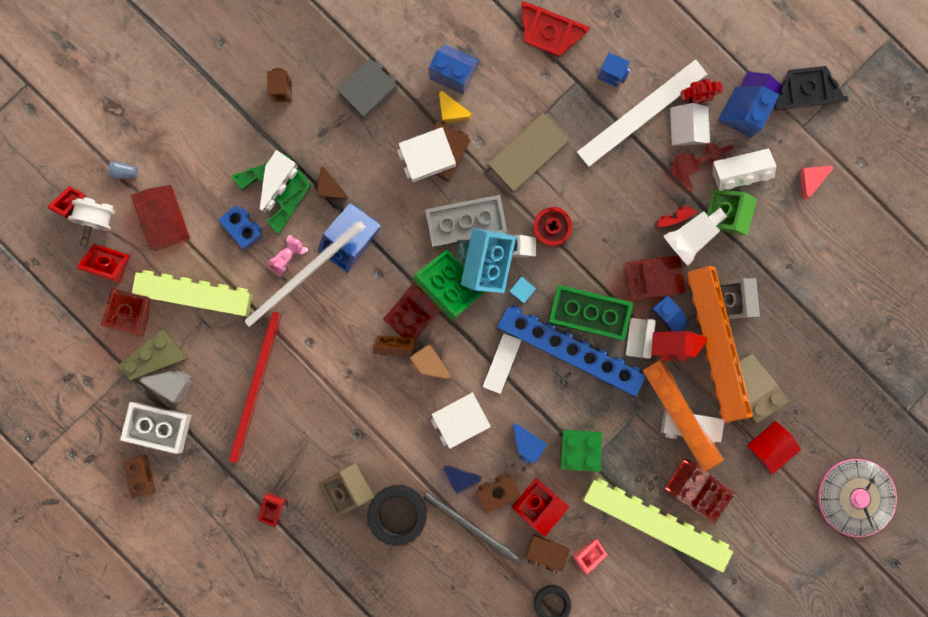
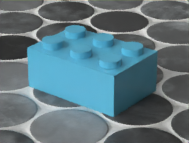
(488, 260)

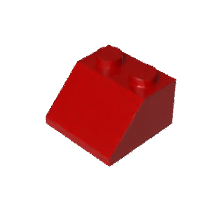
(676, 345)
(540, 507)

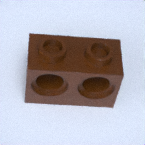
(279, 85)

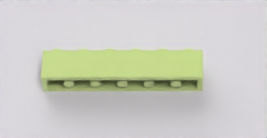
(192, 294)

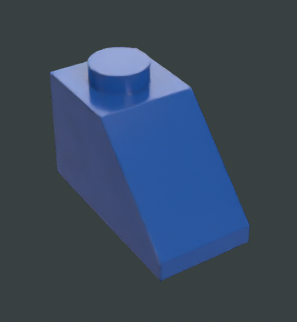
(670, 315)
(527, 444)

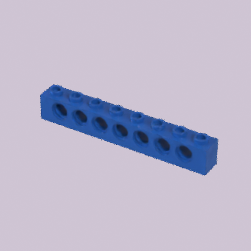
(635, 376)

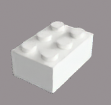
(156, 427)

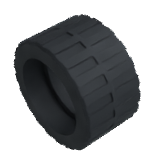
(397, 538)

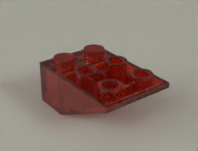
(654, 278)
(412, 313)
(700, 491)

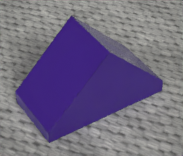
(761, 79)

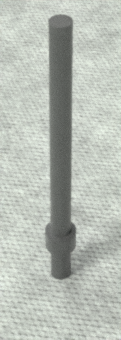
(503, 550)

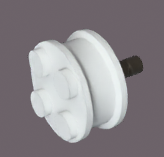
(91, 216)

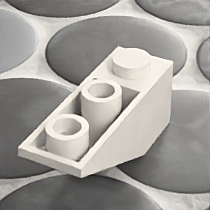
(276, 175)

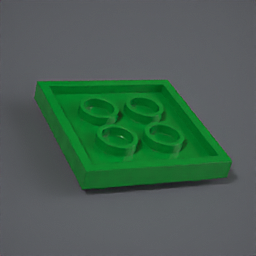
(442, 283)

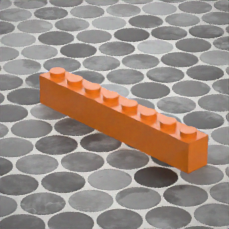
(720, 344)

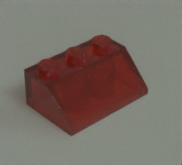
(160, 217)

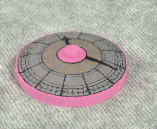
(857, 497)

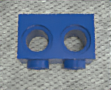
(614, 70)
(237, 230)

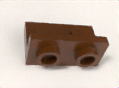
(394, 346)

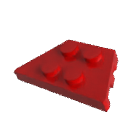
(549, 30)

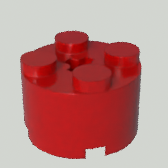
(562, 224)

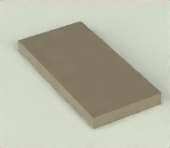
(528, 152)

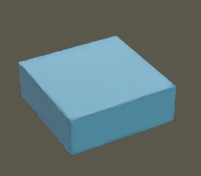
(522, 290)

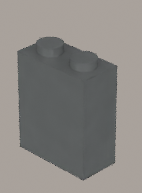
(368, 88)

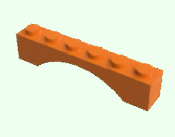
(681, 414)

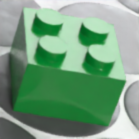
(580, 450)

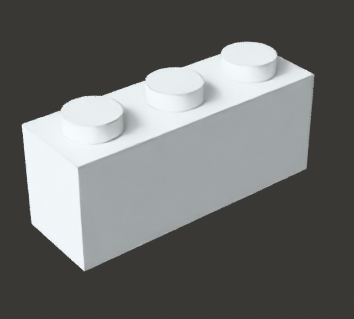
(744, 169)
(711, 426)

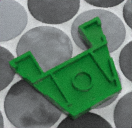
(288, 200)

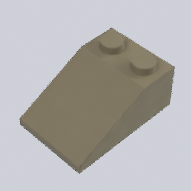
(761, 389)

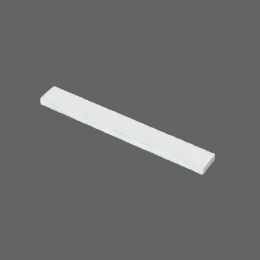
(641, 113)
(305, 273)

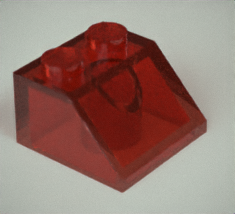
(126, 312)

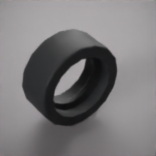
(552, 589)

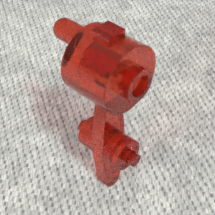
(687, 165)

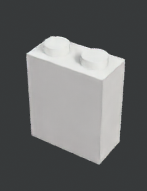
(426, 155)
(460, 421)

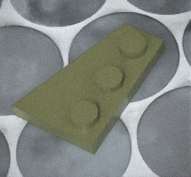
(152, 356)

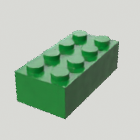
(590, 313)

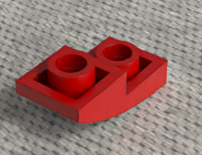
(679, 216)

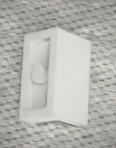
(640, 338)

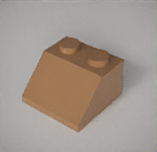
(429, 363)

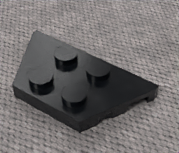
(809, 88)

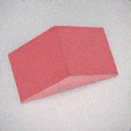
(812, 178)
(590, 556)

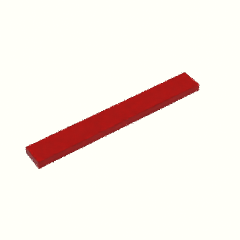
(255, 387)

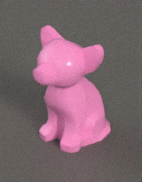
(279, 263)

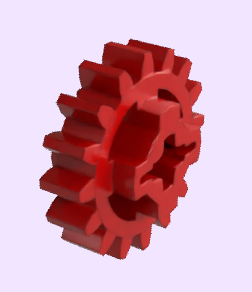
(701, 91)

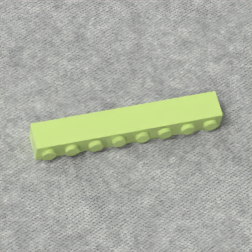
(657, 525)

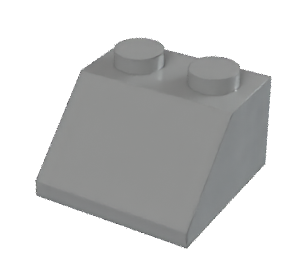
(740, 298)
(170, 384)

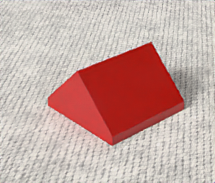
(104, 263)
(774, 447)

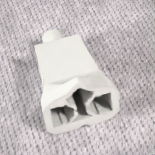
(695, 235)

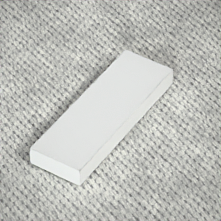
(502, 363)

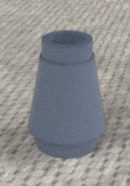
(121, 170)

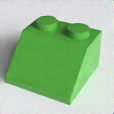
(738, 208)

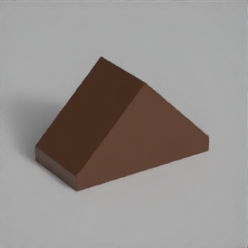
(329, 188)

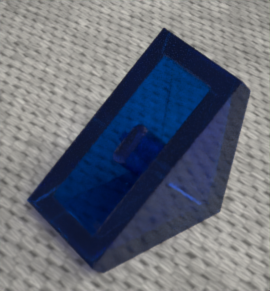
(460, 478)

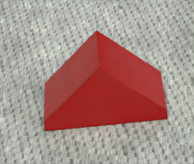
(63, 203)
(271, 509)

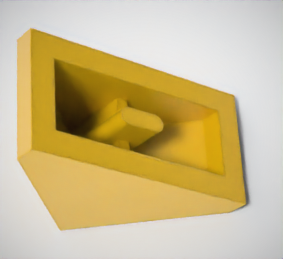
(451, 110)

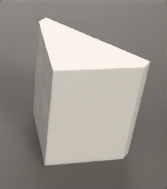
(689, 125)

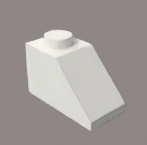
(524, 246)

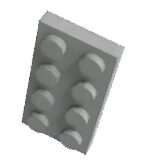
(456, 220)

